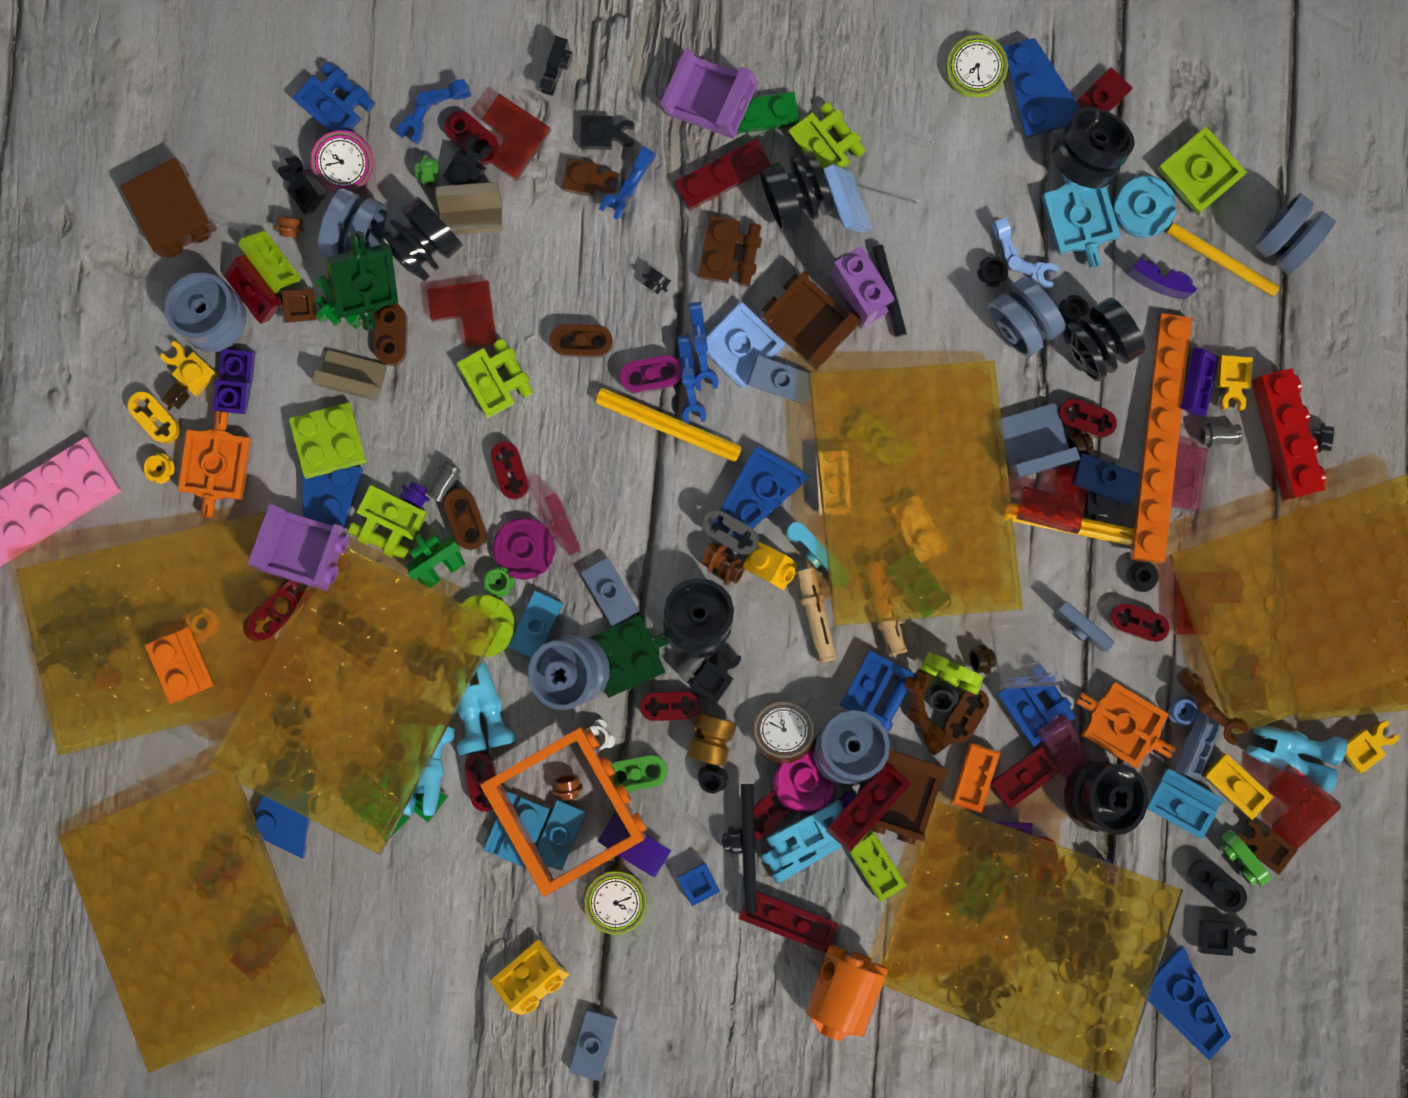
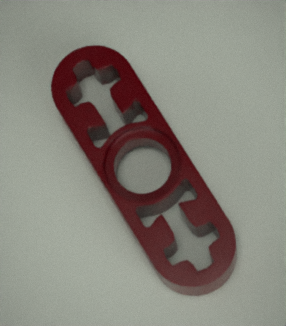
(267, 608)

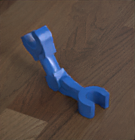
(456, 90)
(629, 186)
(701, 346)
(689, 380)

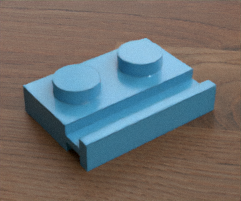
(1184, 803)
(532, 816)

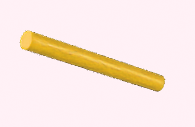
(1223, 259)

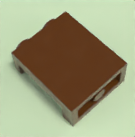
(168, 208)
(808, 320)
(913, 809)

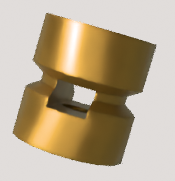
(711, 739)

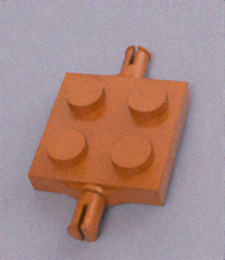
(214, 464)
(1125, 725)

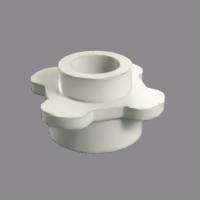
(599, 729)

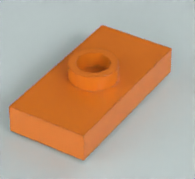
(975, 777)

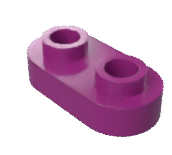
(650, 372)

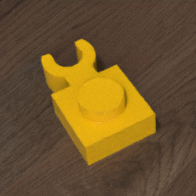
(191, 370)
(1234, 375)
(1365, 748)

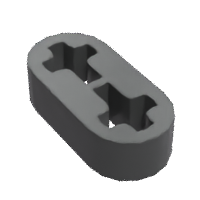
(734, 525)

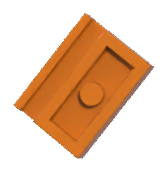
(179, 665)

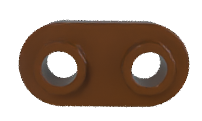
(391, 333)
(581, 340)
(465, 520)

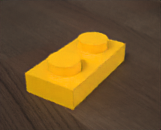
(1237, 786)

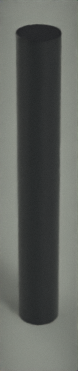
(894, 307)

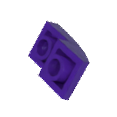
(1173, 284)
(234, 381)
(647, 855)

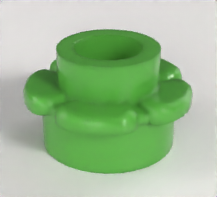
(427, 170)
(490, 582)

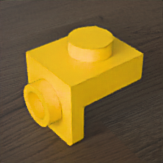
(771, 566)

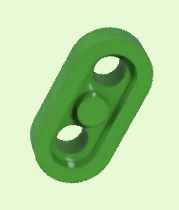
(636, 772)
(1237, 850)

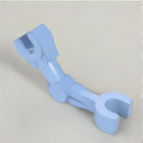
(1016, 264)

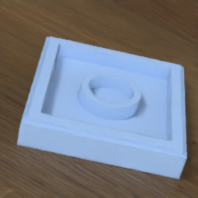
(847, 199)
(738, 341)

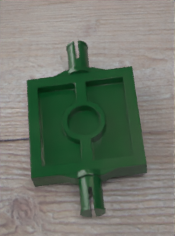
(362, 280)
(631, 655)

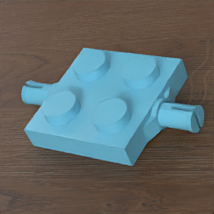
(1080, 219)

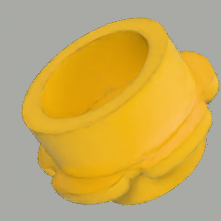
(151, 465)

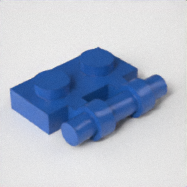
(326, 107)
(1030, 712)

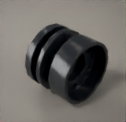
(795, 191)
(420, 239)
(1104, 339)

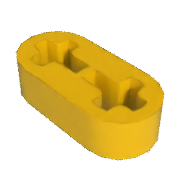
(149, 422)

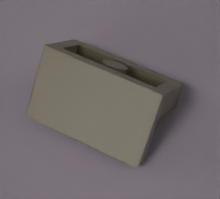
(471, 207)
(351, 375)

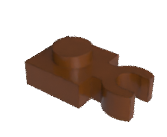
(583, 178)
(1270, 849)

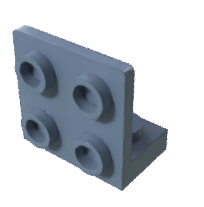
(1036, 442)

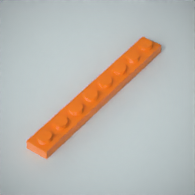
(1161, 438)

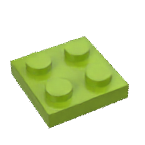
(1201, 170)
(327, 440)

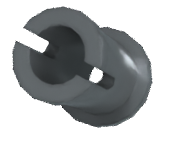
(1221, 434)
(444, 481)
(689, 666)

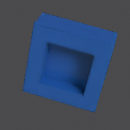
(698, 884)

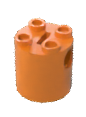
(845, 993)

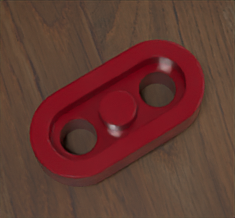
(471, 129)

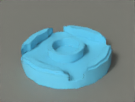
(1144, 206)

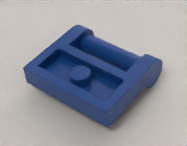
(869, 685)

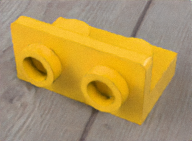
(529, 979)

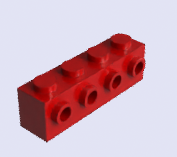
(1288, 434)

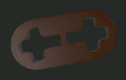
(972, 720)

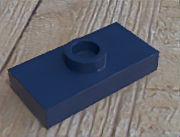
(1105, 478)

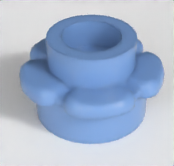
(1175, 714)

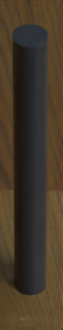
(748, 848)

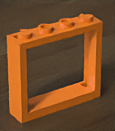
(519, 835)

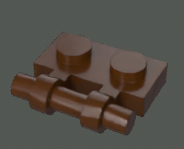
(720, 248)

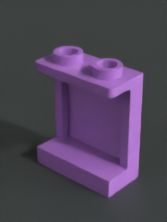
(708, 94)
(861, 286)
(298, 548)

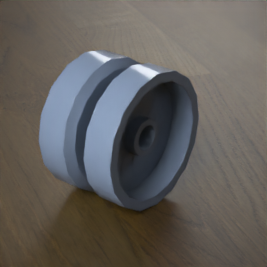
(348, 215)
(1294, 233)
(205, 312)
(1026, 316)
(568, 672)
(858, 732)

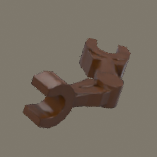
(1206, 705)
(934, 737)

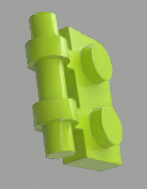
(814, 136)
(486, 382)
(391, 513)

